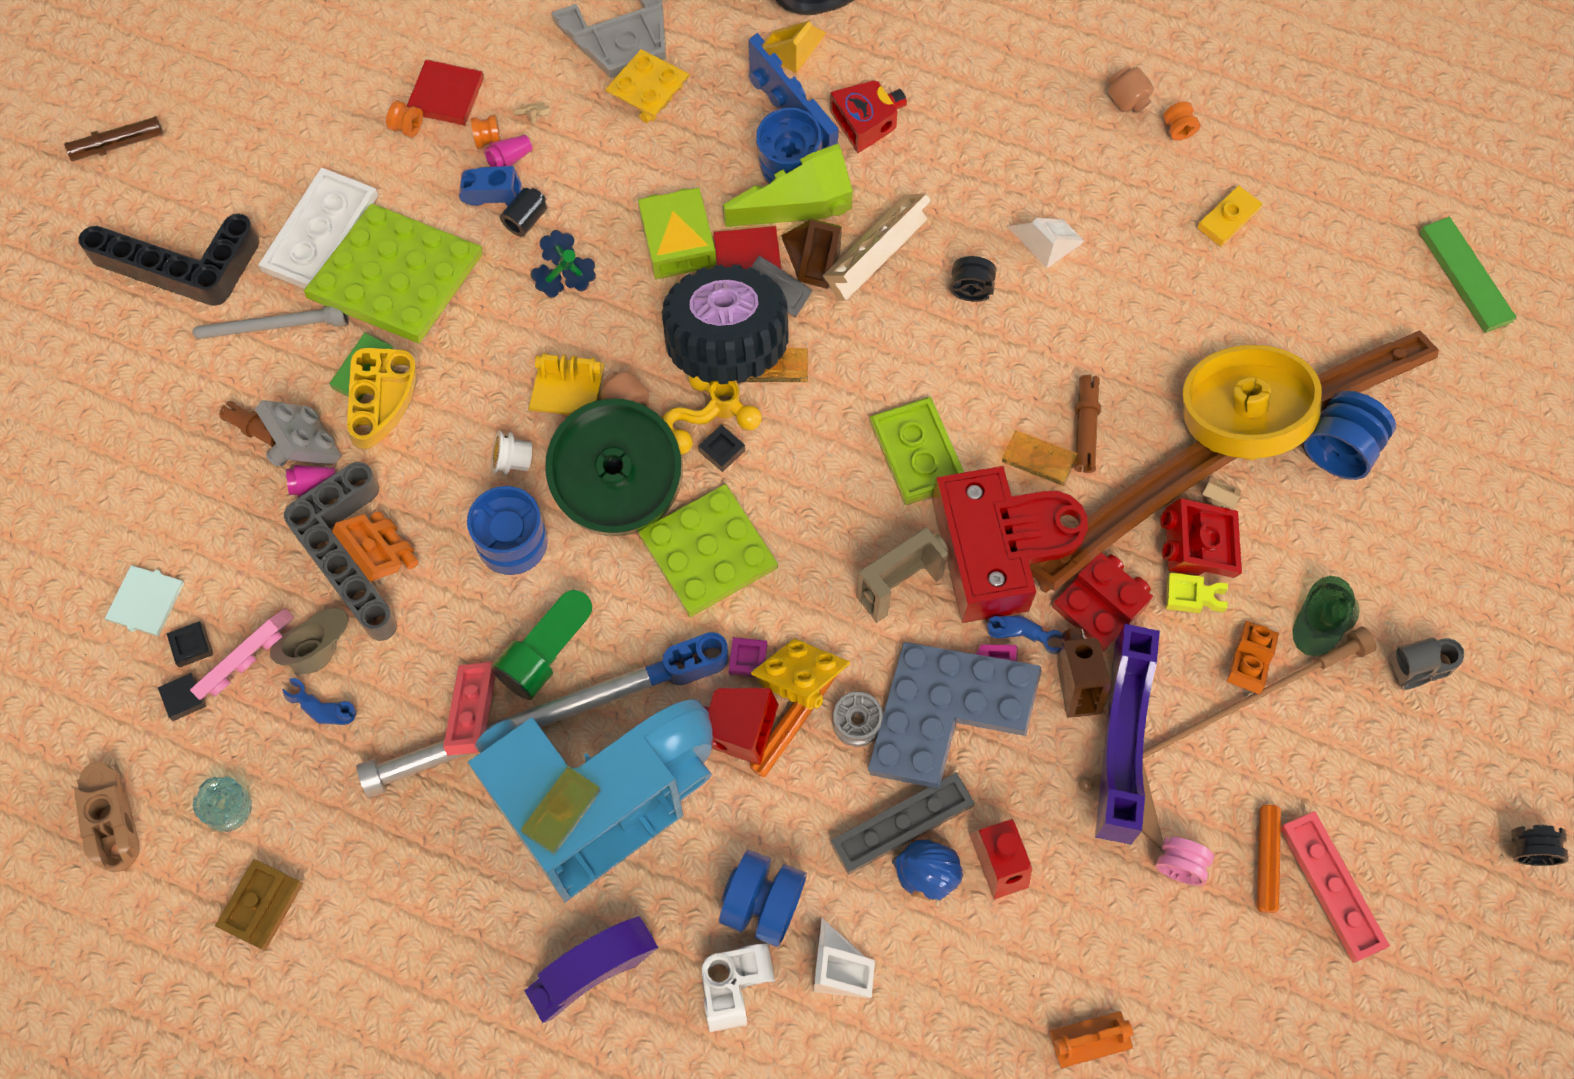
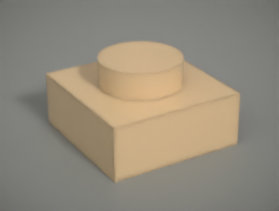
(1221, 493)

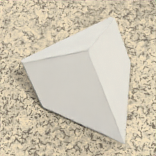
(1047, 239)
(841, 966)

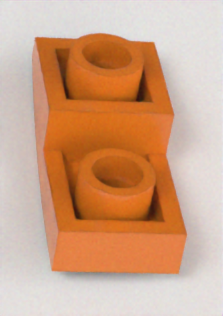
(1252, 657)

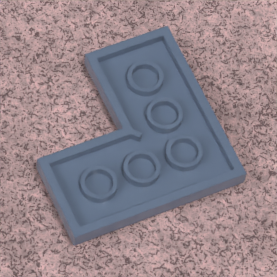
(936, 691)

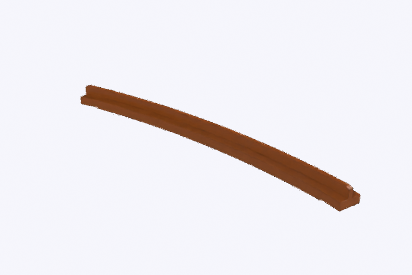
(1199, 462)

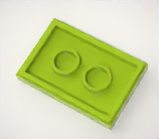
(915, 448)

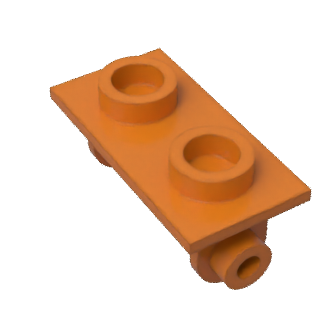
(1091, 1039)

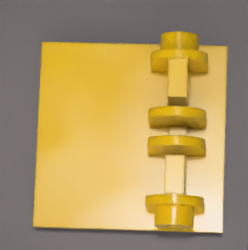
(647, 84)
(565, 384)
(800, 672)

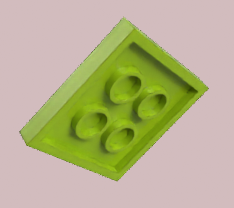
(708, 550)

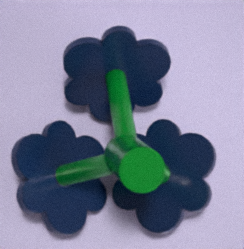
(560, 251)

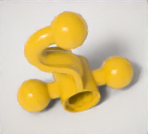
(747, 416)

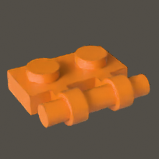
(368, 547)

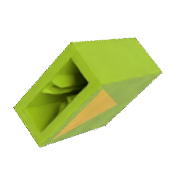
(677, 233)

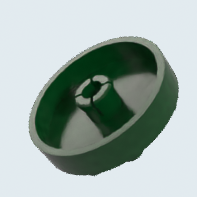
(606, 433)

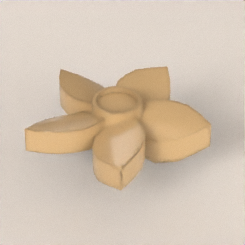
(532, 110)

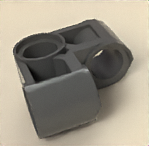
(1421, 661)

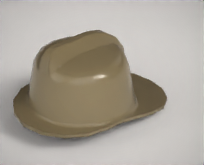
(311, 643)

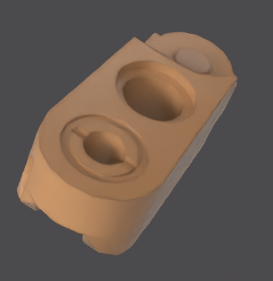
(97, 789)

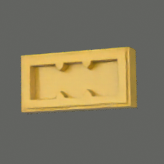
(1229, 215)

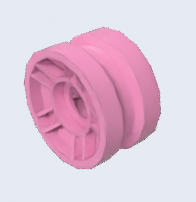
(1185, 861)

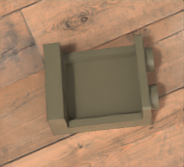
(896, 566)

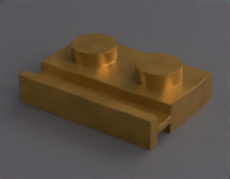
(259, 904)

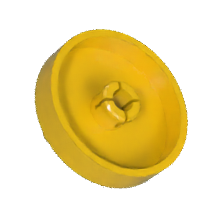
(1252, 401)

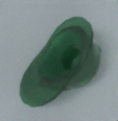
(1325, 616)

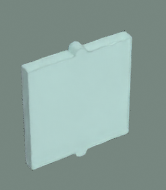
(144, 600)

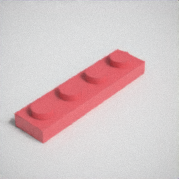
(1334, 887)

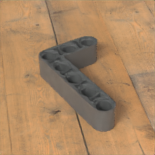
(334, 555)

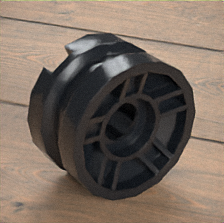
(973, 278)
(1539, 846)

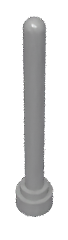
(328, 314)

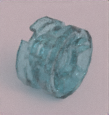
(237, 804)

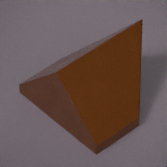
(813, 250)

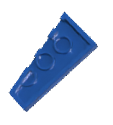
(767, 75)

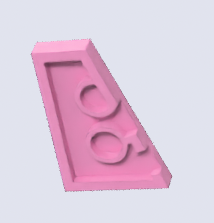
(242, 656)

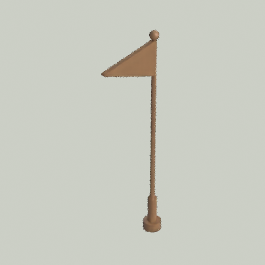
(1359, 642)

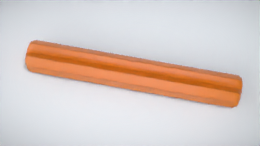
(784, 734)

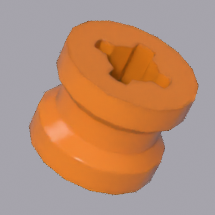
(404, 118)
(1181, 120)
(485, 131)

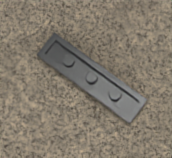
(902, 823)

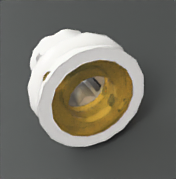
(510, 453)

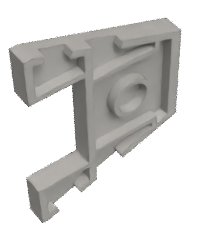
(618, 39)

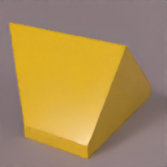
(794, 44)

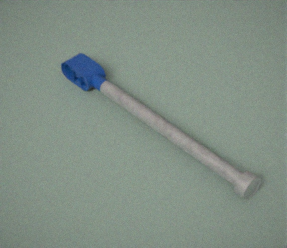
(376, 776)

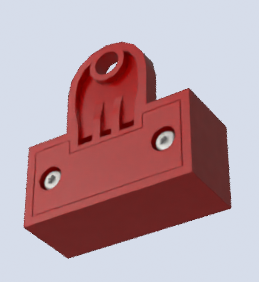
(998, 536)

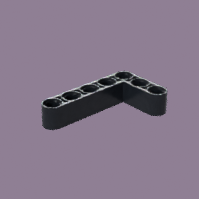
(174, 272)

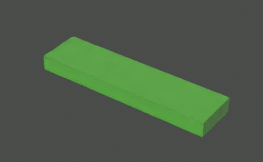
(1467, 274)

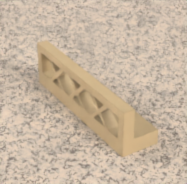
(877, 245)

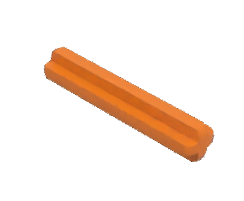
(1269, 859)

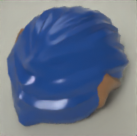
(928, 869)

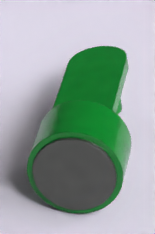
(526, 664)

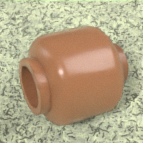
(1130, 89)
(625, 386)

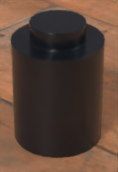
(524, 211)

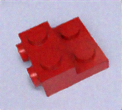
(1201, 539)
(1103, 599)

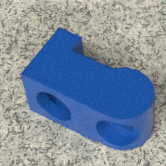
(489, 185)

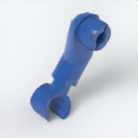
(1017, 625)
(322, 713)

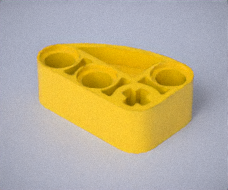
(390, 391)

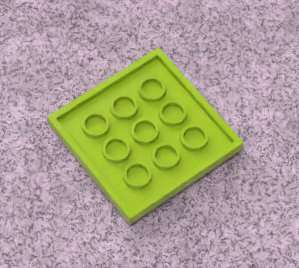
(394, 273)

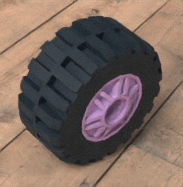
(725, 324)

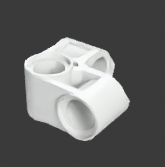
(724, 999)

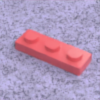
(469, 708)

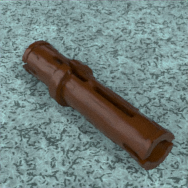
(101, 142)

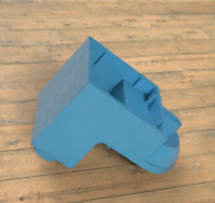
(639, 781)

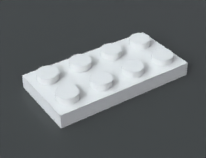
(316, 227)

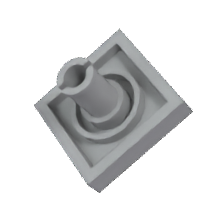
(296, 434)

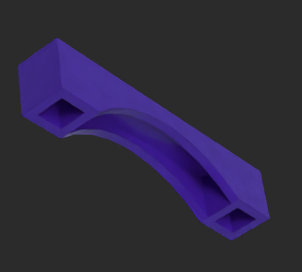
(1122, 767)

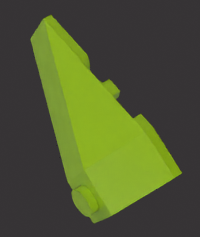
(808, 192)

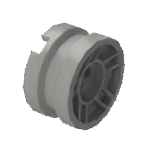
(869, 711)

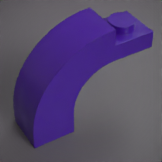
(588, 965)

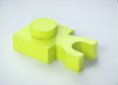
(1190, 594)

